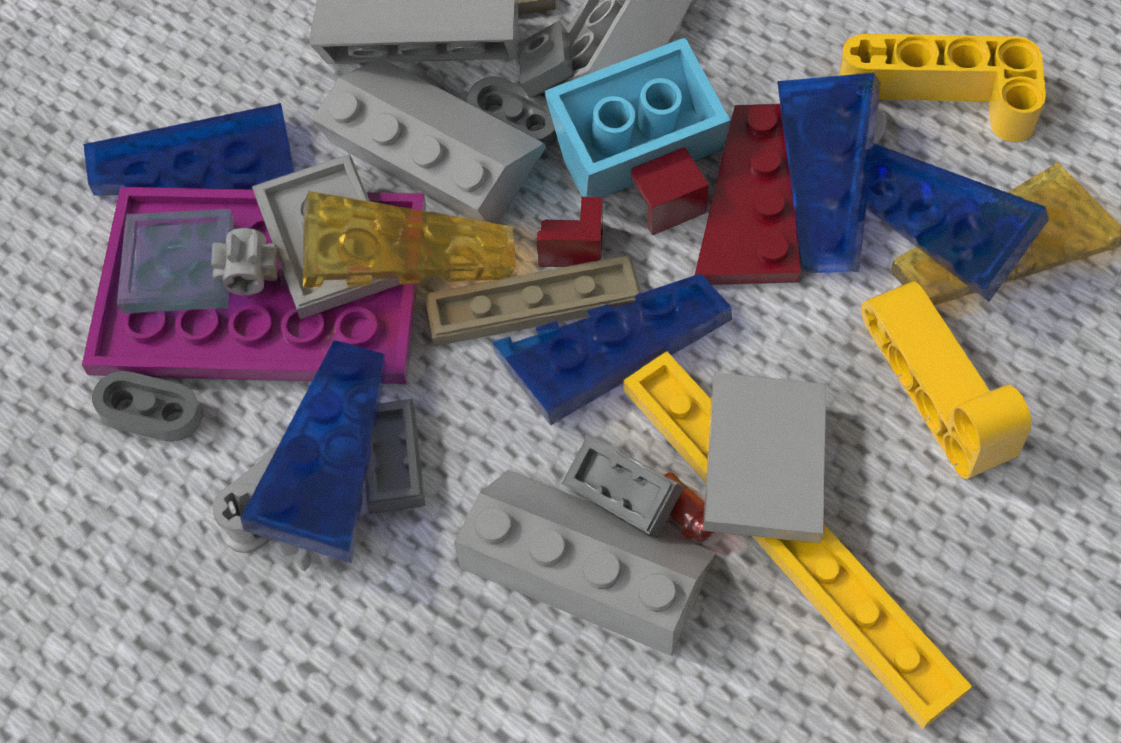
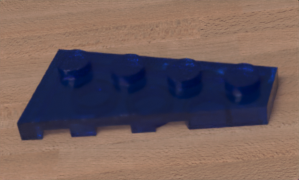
(199, 154)
(829, 158)
(954, 219)
(588, 358)
(320, 466)

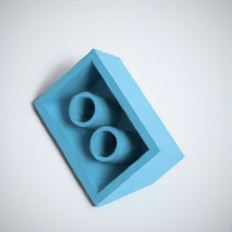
(634, 116)

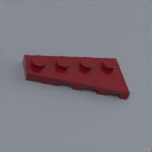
(752, 211)

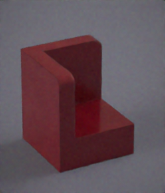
(671, 190)
(572, 241)

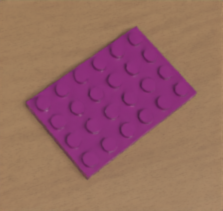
(257, 332)

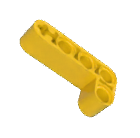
(957, 68)
(966, 418)

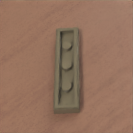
(530, 299)

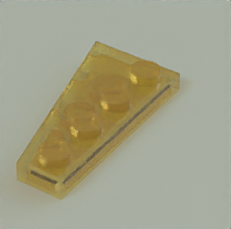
(1074, 231)
(377, 240)

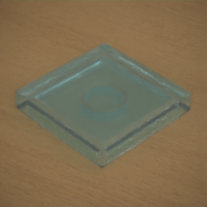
(170, 261)

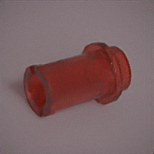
(689, 512)

